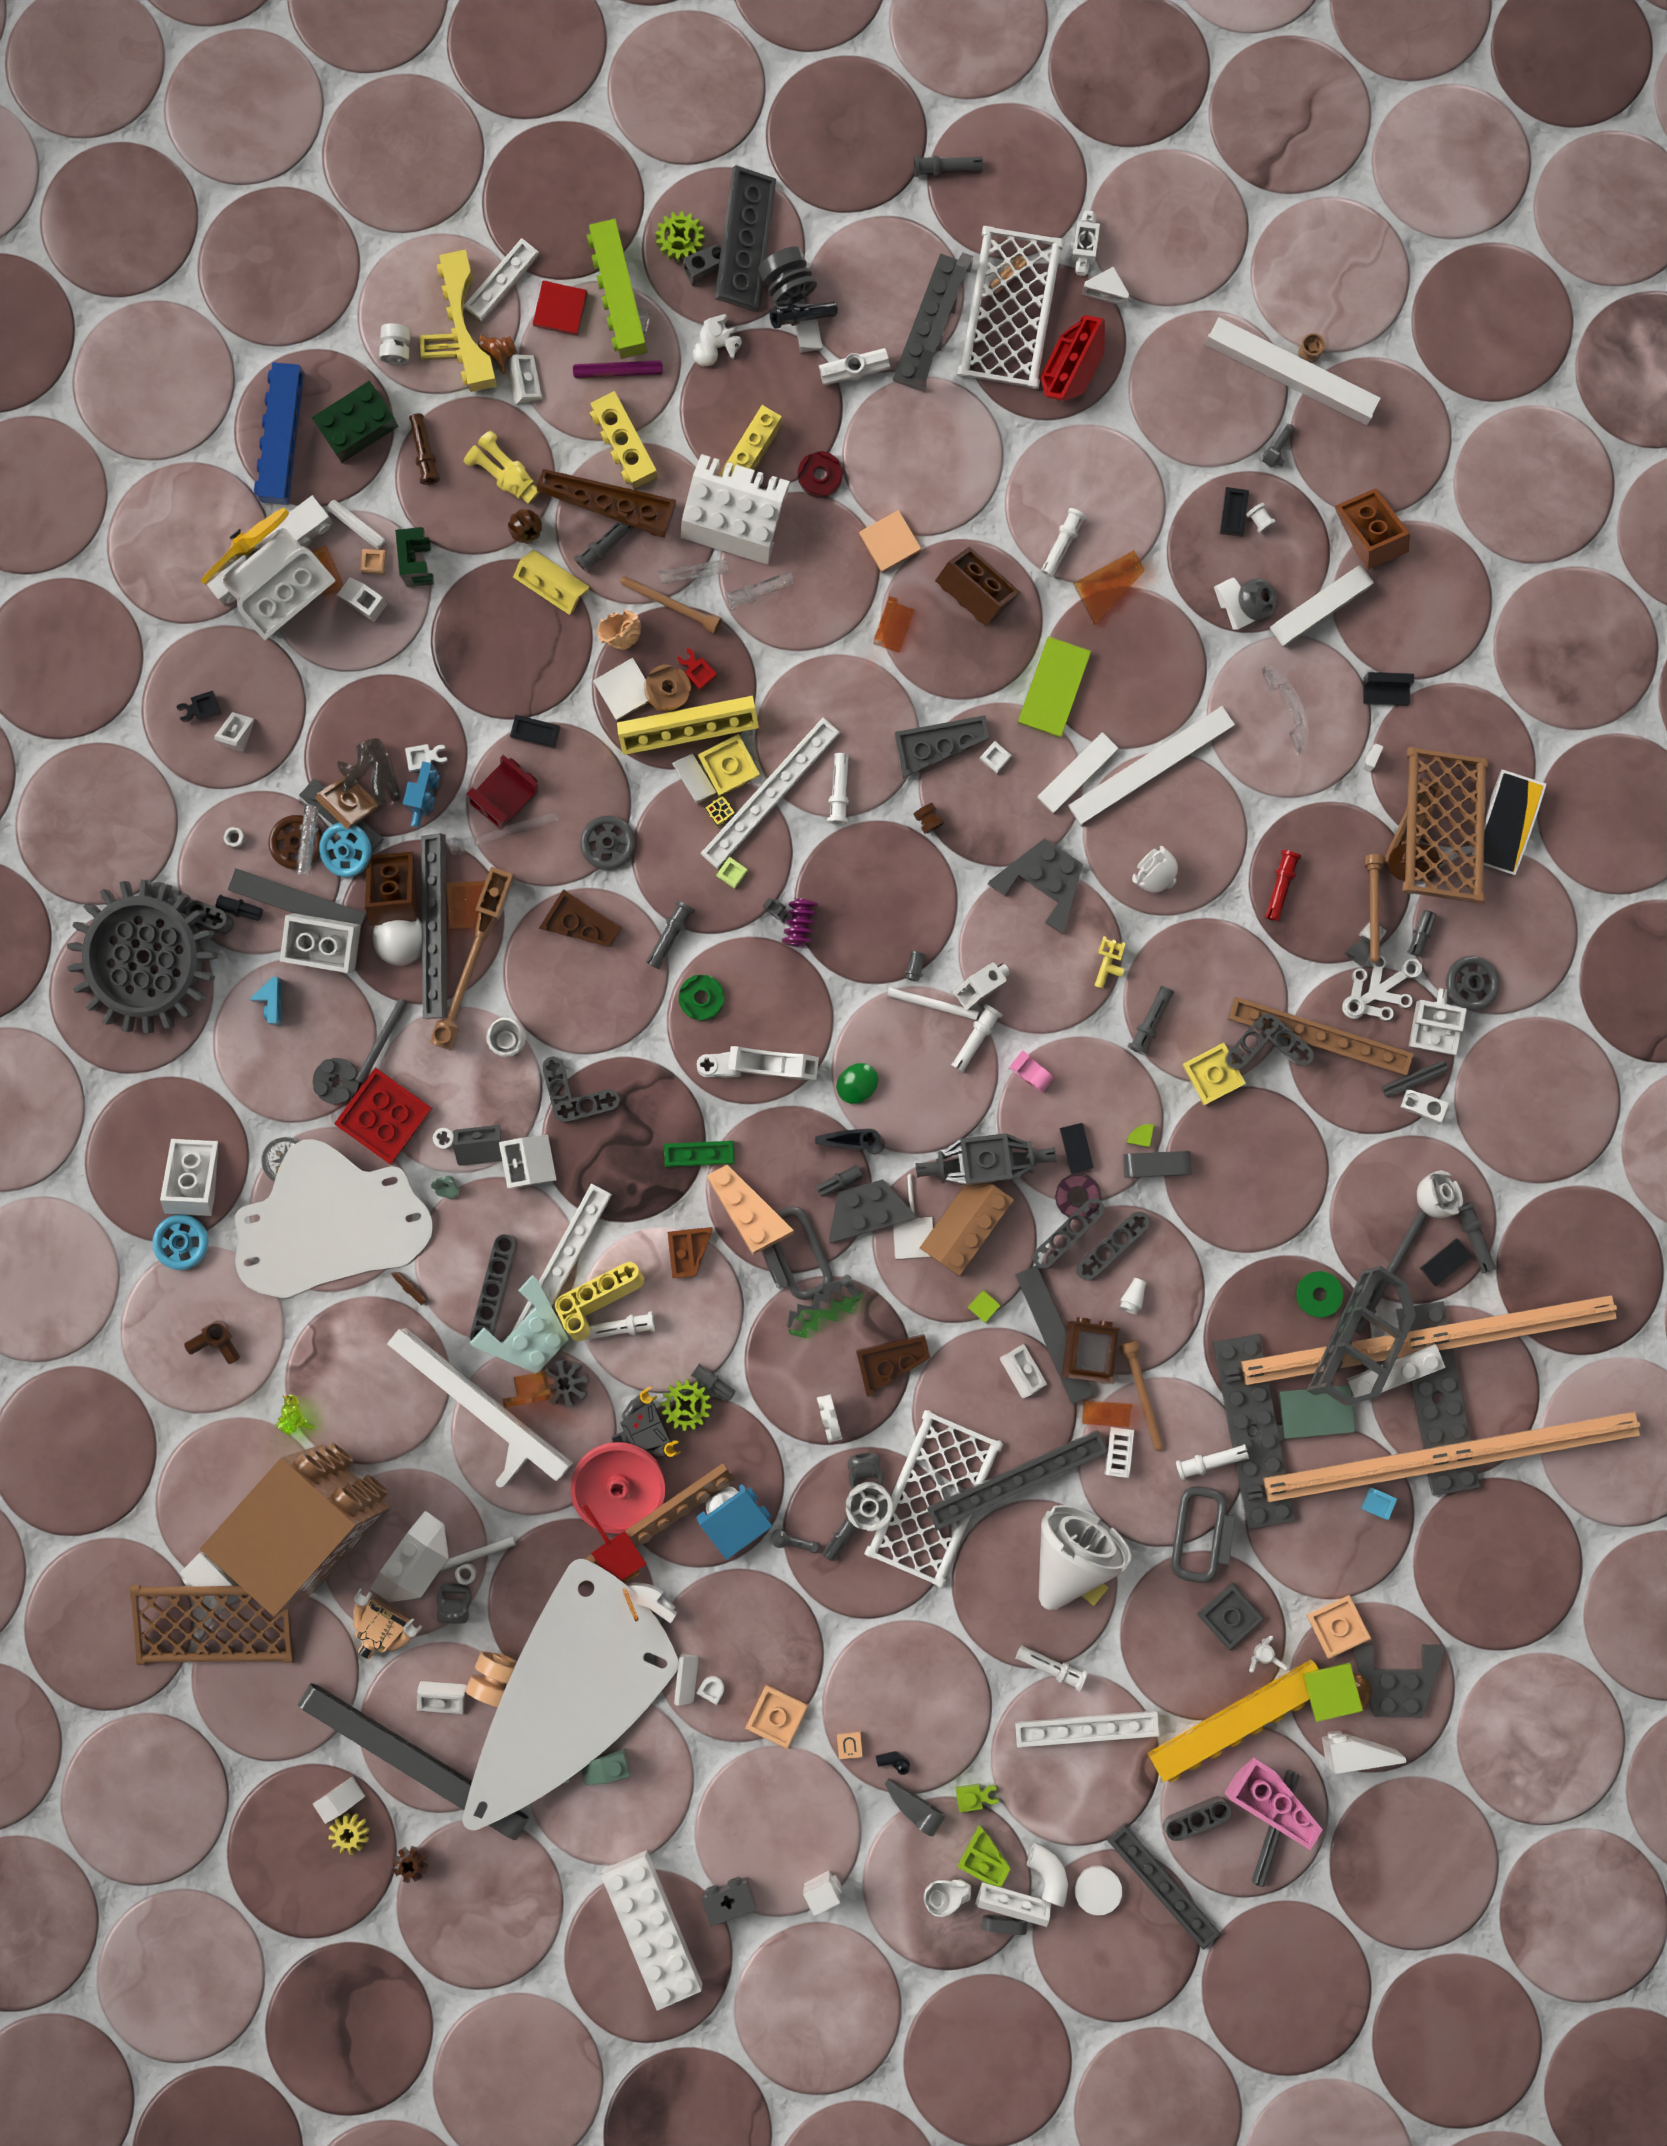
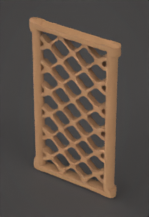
(1411, 849)
(203, 1653)

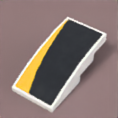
(1510, 820)

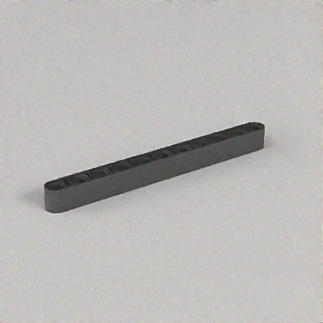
(401, 1754)

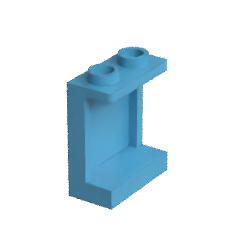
(736, 1522)

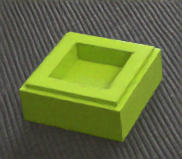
(983, 1306)

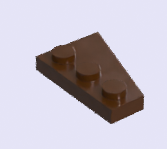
(579, 920)
(889, 1360)

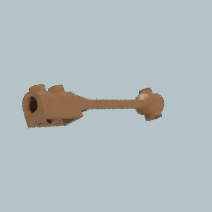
(489, 911)

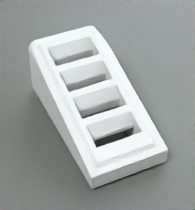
(1128, 1452)

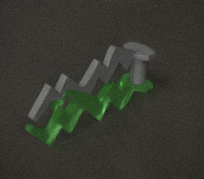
(815, 1310)

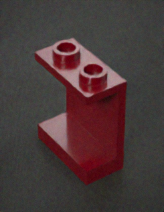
(503, 792)

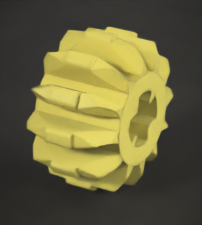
(342, 1840)

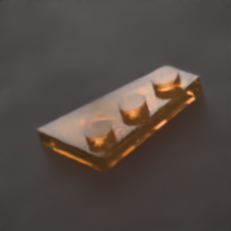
(1106, 585)

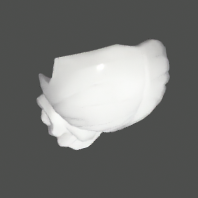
(946, 1896)

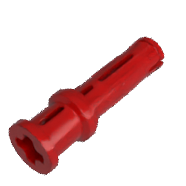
(1284, 874)

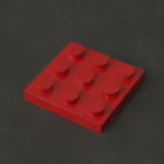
(383, 1116)

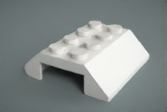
(732, 510)

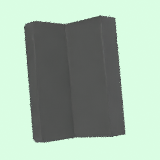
(477, 1145)

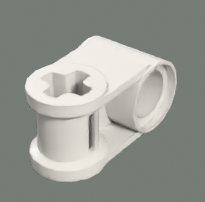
(720, 1068)

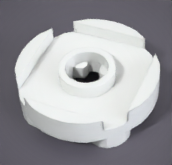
(829, 1418)

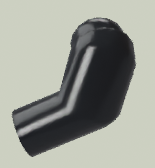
(894, 1759)

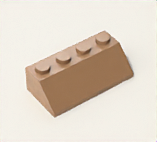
(966, 1225)

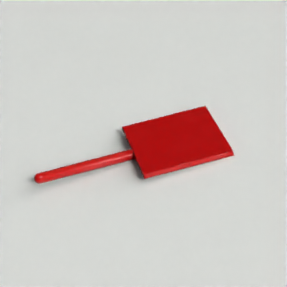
(617, 1555)

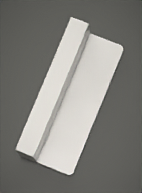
(1013, 1904)

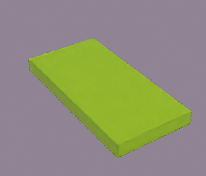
(1054, 687)

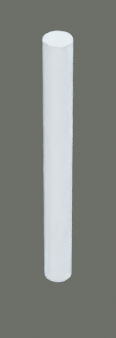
(932, 1003)
(478, 1553)

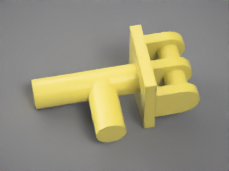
(1107, 966)

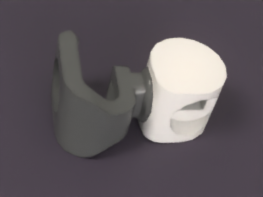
(1360, 952)

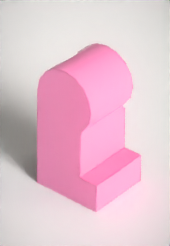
(1031, 1072)

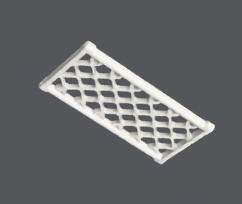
(1057, 246)
(872, 1550)

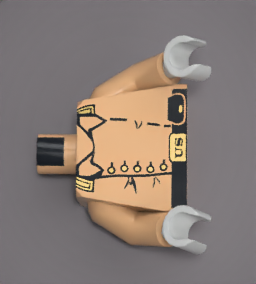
(380, 1626)

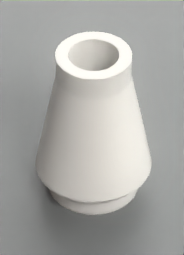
(1133, 1297)

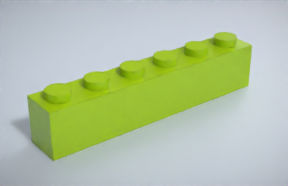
(617, 287)

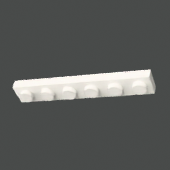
(1087, 1729)

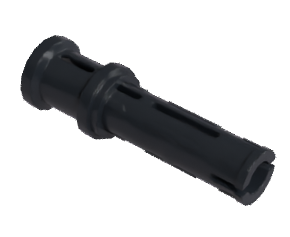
(795, 314)

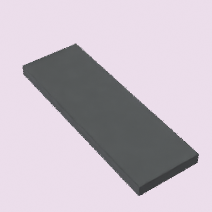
(745, 238)

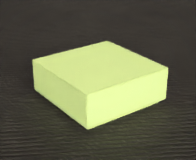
(732, 873)

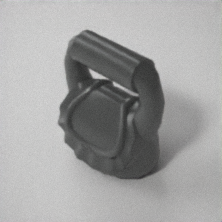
(864, 1466)
(453, 1610)

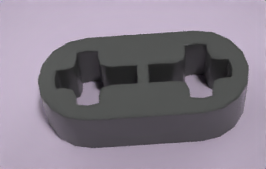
(1004, 1925)

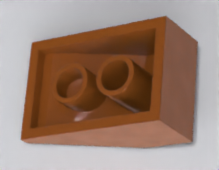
(1373, 528)

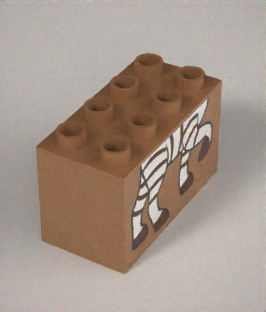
(296, 1526)

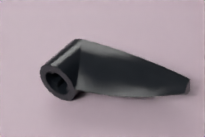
(853, 1139)

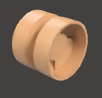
(497, 1673)

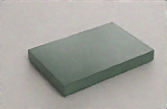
(1315, 1414)

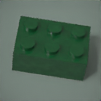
(355, 421)

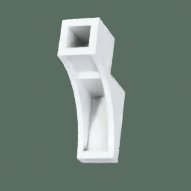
(773, 1063)

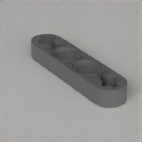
(1069, 1234)
(1115, 1248)

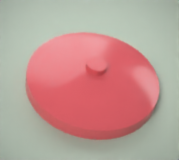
(617, 1485)

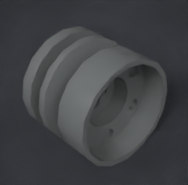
(787, 276)

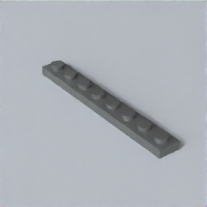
(434, 926)
(1017, 1479)

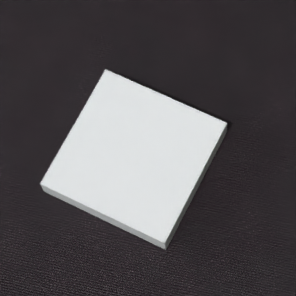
(622, 689)

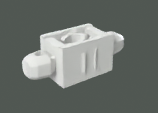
(1081, 257)

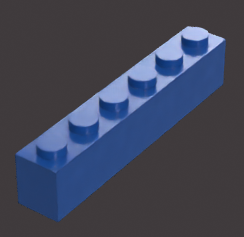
(280, 433)

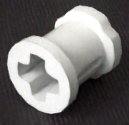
(1261, 518)

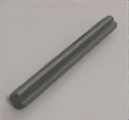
(1272, 1839)

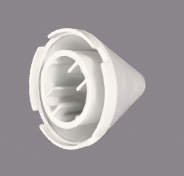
(1076, 1555)

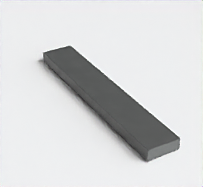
(291, 899)
(1050, 1328)
(1163, 1886)

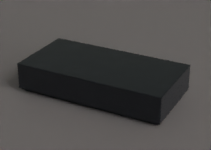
(1234, 511)
(535, 731)
(1076, 1148)
(1445, 1262)

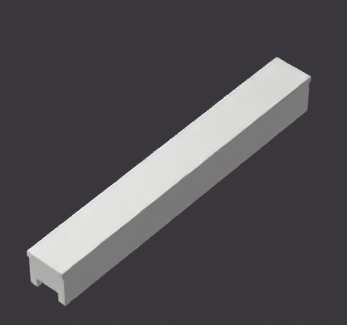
(1292, 371)

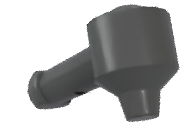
(1273, 455)
(781, 1539)

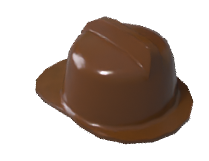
(1397, 861)

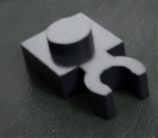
(202, 706)

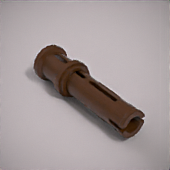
(423, 460)

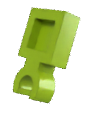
(971, 1797)

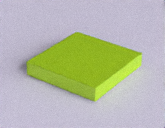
(1333, 1692)

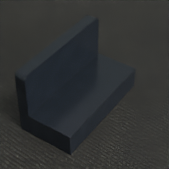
(1387, 688)

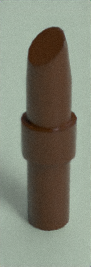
(409, 1287)

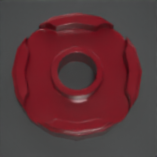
(814, 486)

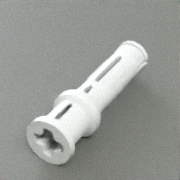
(1068, 532)
(838, 799)
(981, 1029)
(630, 1325)
(1200, 1464)
(1062, 1672)

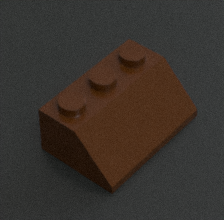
(976, 586)

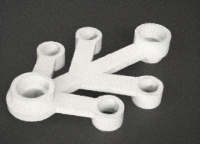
(1378, 991)

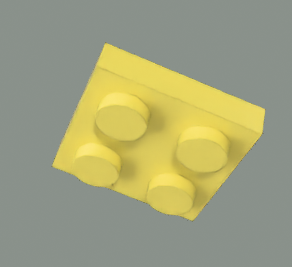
(728, 765)
(1211, 1074)

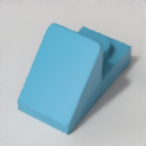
(271, 993)

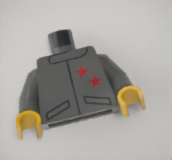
(645, 1428)

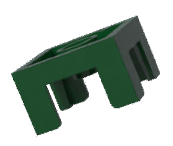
(408, 543)

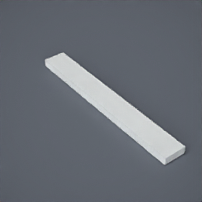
(1151, 765)
(770, 793)
(570, 1246)

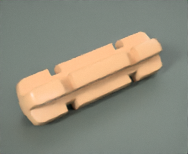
(1018, 263)

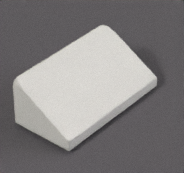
(808, 334)
(524, 379)
(694, 778)
(1023, 1371)
(686, 1679)
(441, 1697)

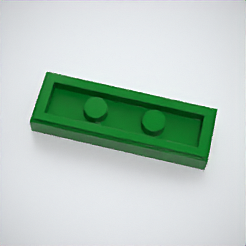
(699, 1153)

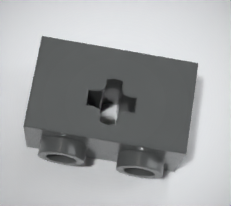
(719, 1910)

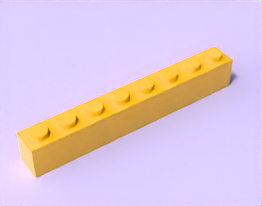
(1232, 1724)

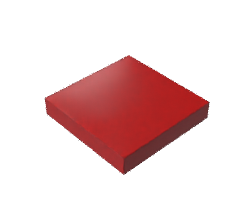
(560, 308)

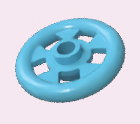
(362, 843)
(174, 1223)

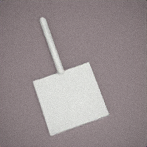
(911, 1234)

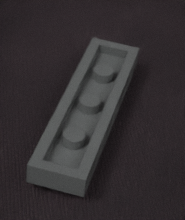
(309, 795)

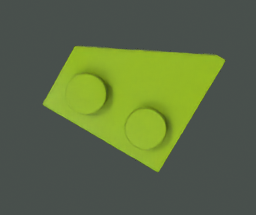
(984, 1859)

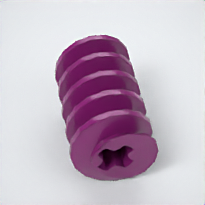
(799, 923)

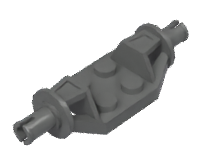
(986, 1160)

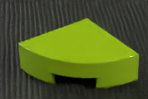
(1141, 1135)

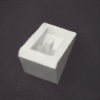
(1107, 287)
(235, 732)
(339, 1800)

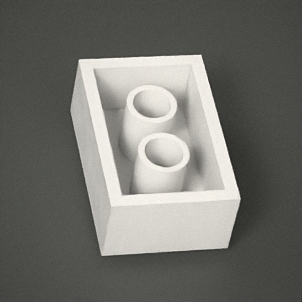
(320, 943)

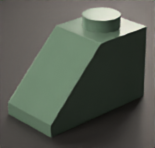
(607, 1768)

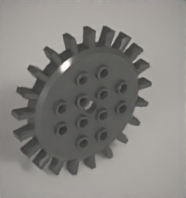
(113, 984)

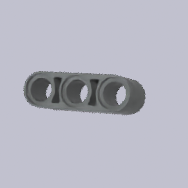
(1157, 1164)
(1185, 1816)

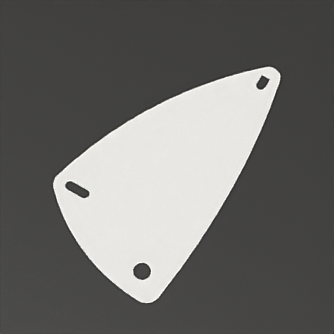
(569, 1692)

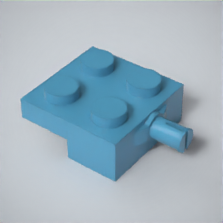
(419, 795)

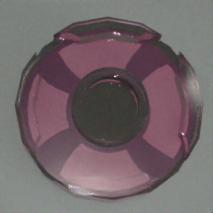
(1075, 1191)

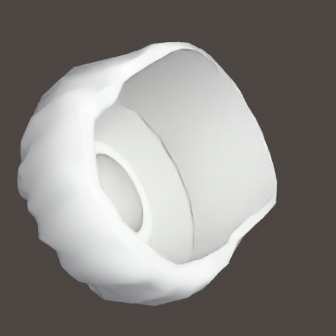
(506, 1037)

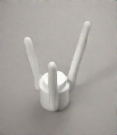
(1265, 1654)

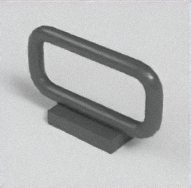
(779, 1266)
(1221, 1539)

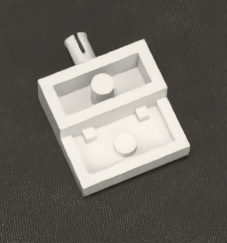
(1437, 1025)

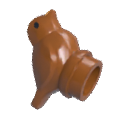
(498, 349)

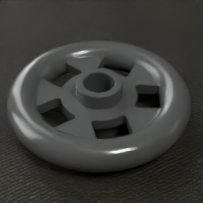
(595, 857)
(1483, 967)

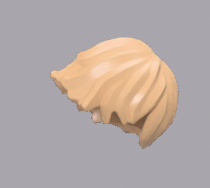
(620, 630)

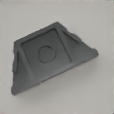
(867, 1210)

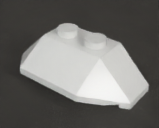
(414, 1561)

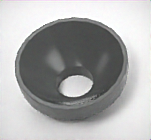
(1251, 600)

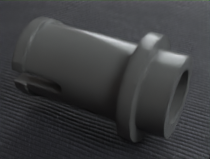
(915, 966)

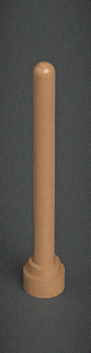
(710, 622)
(1374, 863)
(1130, 1350)

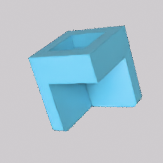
(1379, 1503)

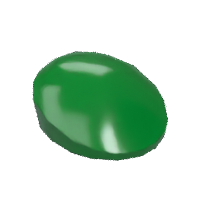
(857, 1083)

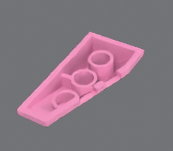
(1268, 1797)

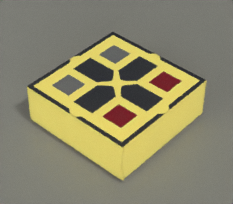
(720, 810)

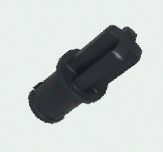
(239, 908)

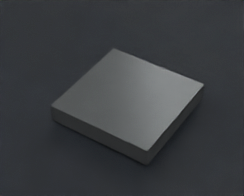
(1230, 1616)

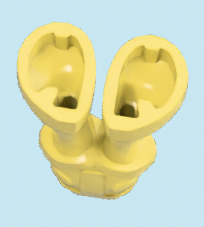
(512, 478)

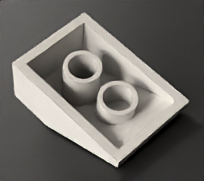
(190, 1177)
(1351, 1753)

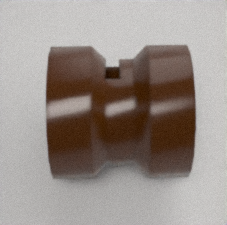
(929, 818)

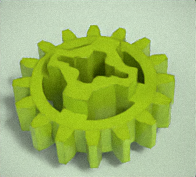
(679, 226)
(696, 1416)

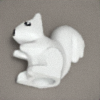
(713, 336)

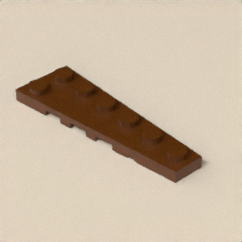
(625, 505)

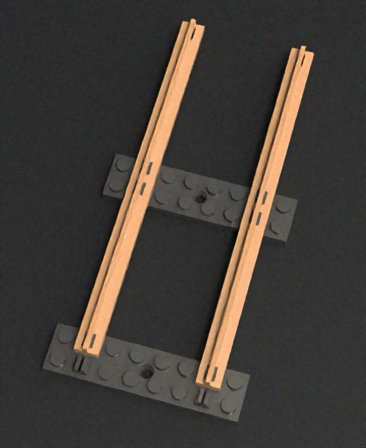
(1447, 1449)

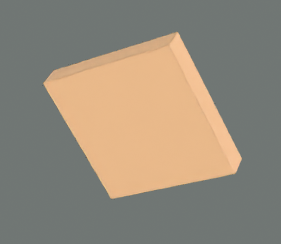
(889, 541)
(1338, 1627)
(776, 1716)

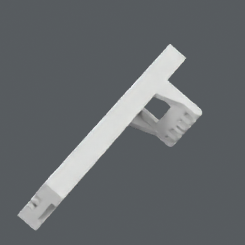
(522, 1440)

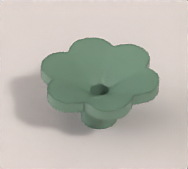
(445, 1187)

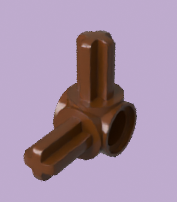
(206, 1338)

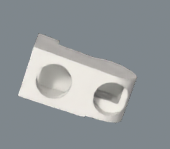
(1424, 1106)

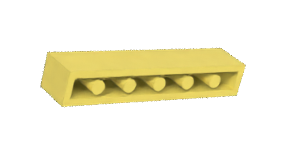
(687, 725)

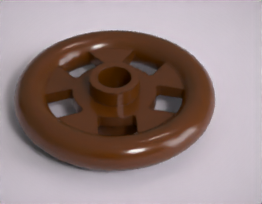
(277, 834)

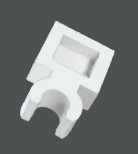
(417, 754)

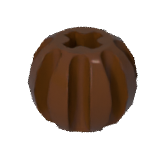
(525, 526)
(402, 1861)

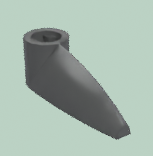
(919, 1811)

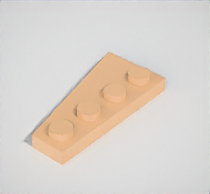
(749, 1212)

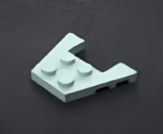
(533, 1339)

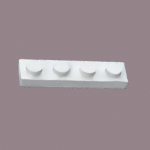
(1403, 1371)

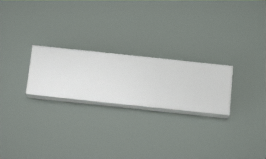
(501, 280)
(1077, 773)

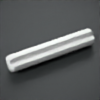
(356, 524)

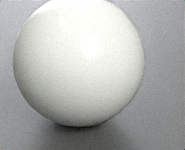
(398, 941)

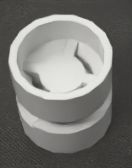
(394, 347)

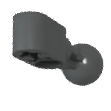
(210, 911)

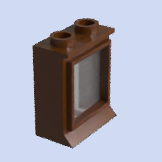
(1090, 1351)

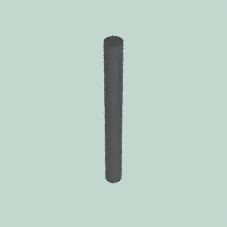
(381, 1040)

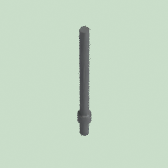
(1394, 1264)

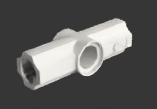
(869, 363)

